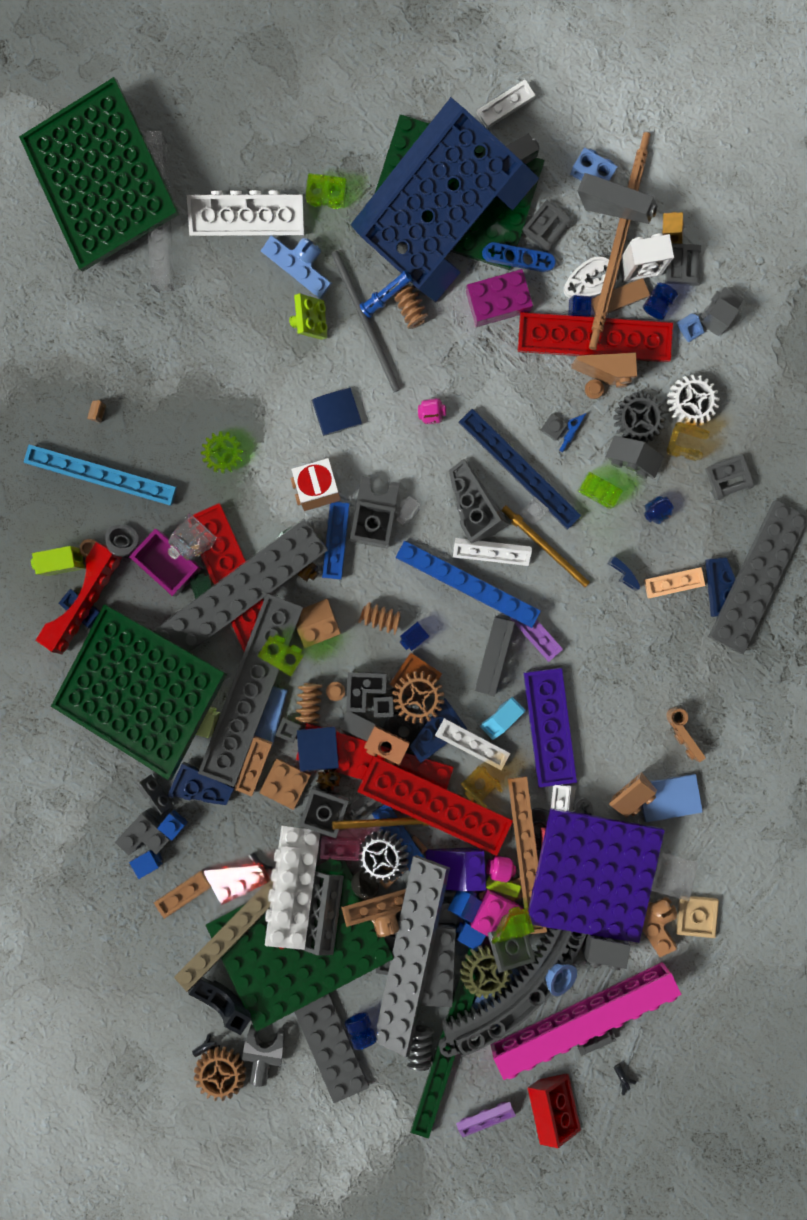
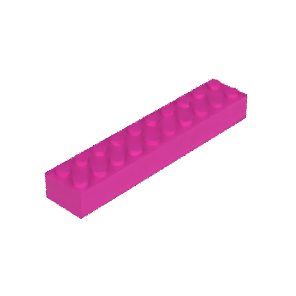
(584, 1020)

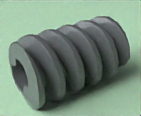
(422, 1049)

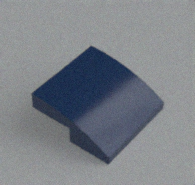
(336, 411)
(317, 749)

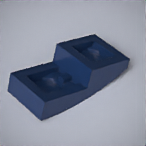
(627, 577)
(67, 601)

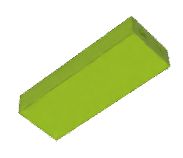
(508, 888)

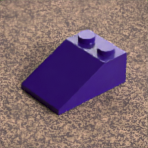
(465, 866)

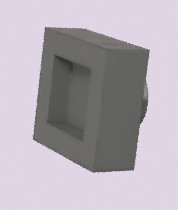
(553, 427)
(288, 730)

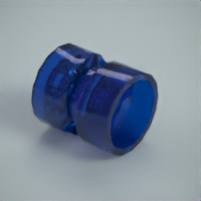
(659, 302)
(362, 1034)

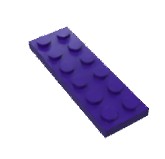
(550, 727)

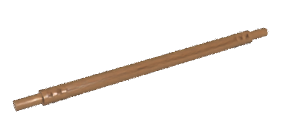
(618, 247)

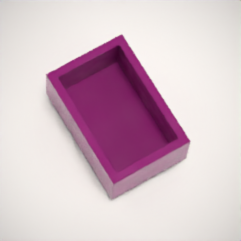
(499, 298)
(156, 562)

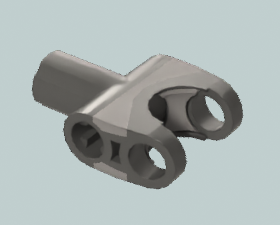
(263, 1055)

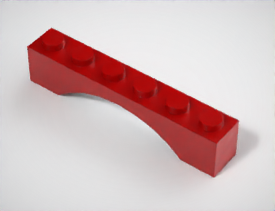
(99, 567)

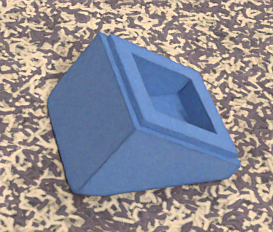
(690, 327)

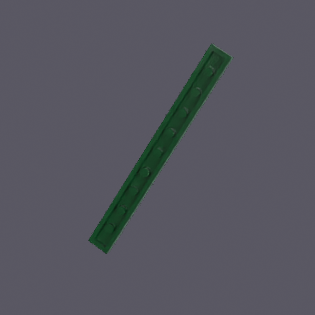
(440, 1066)

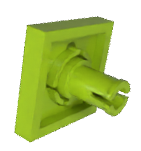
(309, 317)

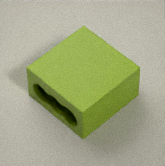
(57, 561)

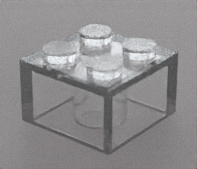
(674, 876)

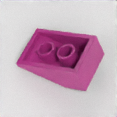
(491, 911)

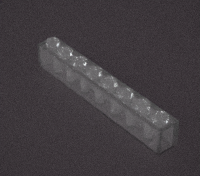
(160, 238)

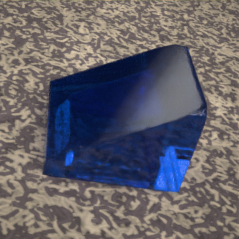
(580, 306)

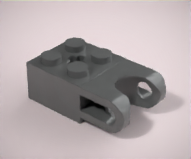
(377, 509)

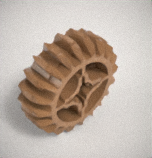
(411, 682)
(206, 1077)

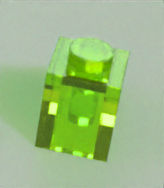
(513, 925)

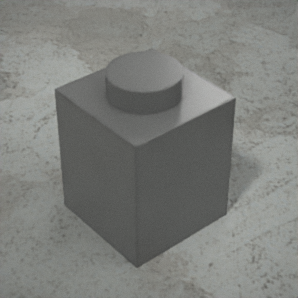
(383, 706)

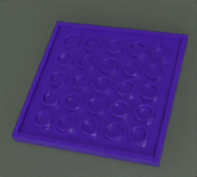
(595, 875)

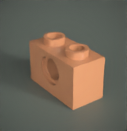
(379, 736)

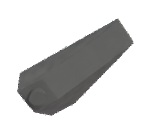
(477, 509)

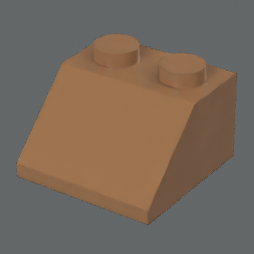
(317, 624)
(633, 795)

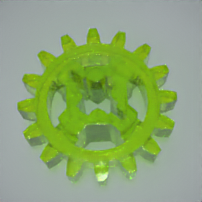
(213, 452)

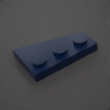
(720, 581)
(426, 742)
(191, 785)

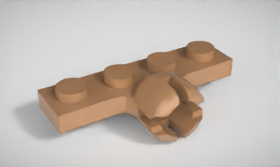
(379, 910)
(654, 926)

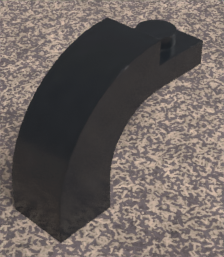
(225, 1002)

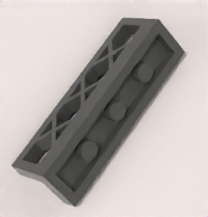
(494, 656)
(326, 914)

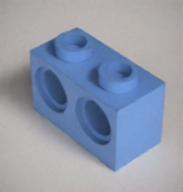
(597, 164)

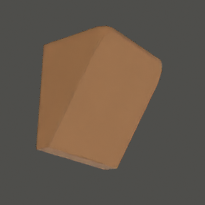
(96, 411)

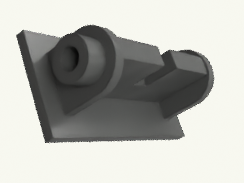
(158, 799)
(362, 808)
(597, 1042)

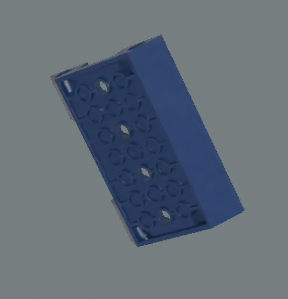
(422, 185)

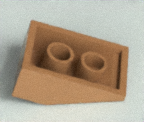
(608, 368)

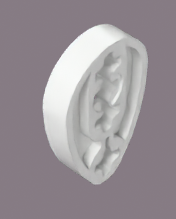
(580, 275)

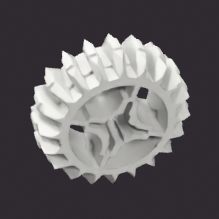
(690, 392)

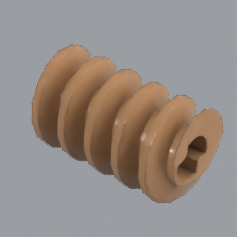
(410, 306)
(380, 617)
(308, 702)

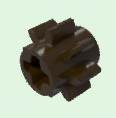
(308, 572)
(333, 780)

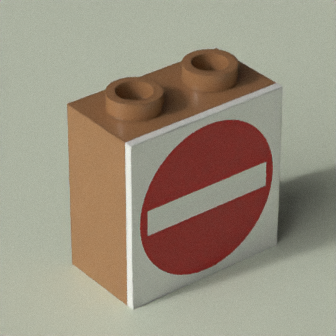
(315, 485)

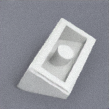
(563, 797)

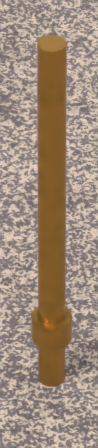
(518, 521)
(376, 823)

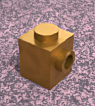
(673, 225)

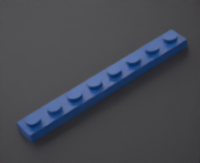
(468, 584)

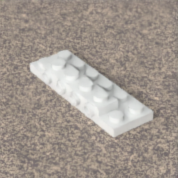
(245, 214)
(292, 888)

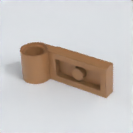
(683, 736)

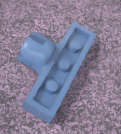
(298, 263)

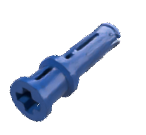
(377, 297)

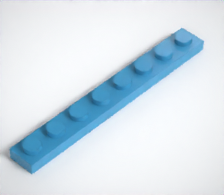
(100, 475)

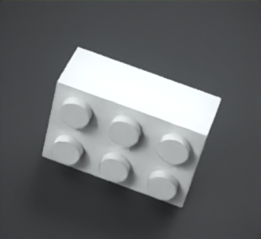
(646, 257)

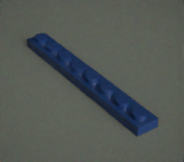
(519, 468)

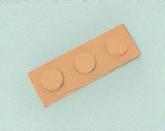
(674, 582)

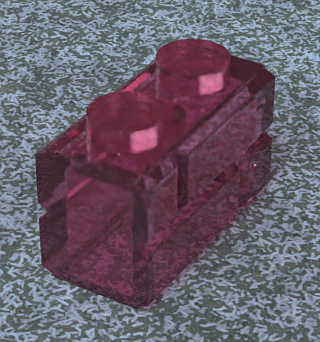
(340, 848)

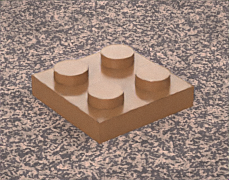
(285, 783)

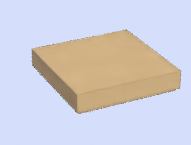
(697, 917)

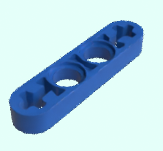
(518, 257)

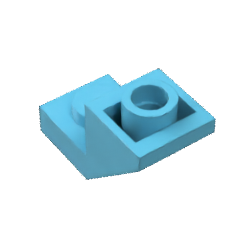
(503, 718)

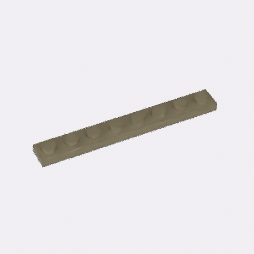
(225, 939)

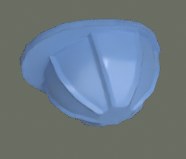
(561, 978)

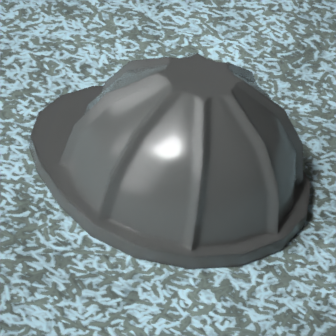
(121, 540)

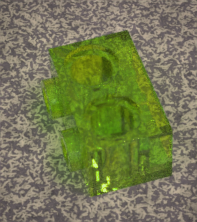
(328, 185)
(599, 490)
(278, 660)

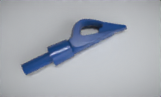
(572, 430)

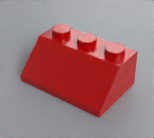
(554, 1110)

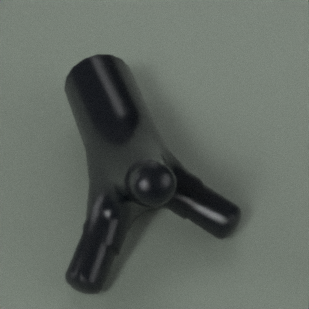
(254, 859)
(205, 1046)
(624, 1079)

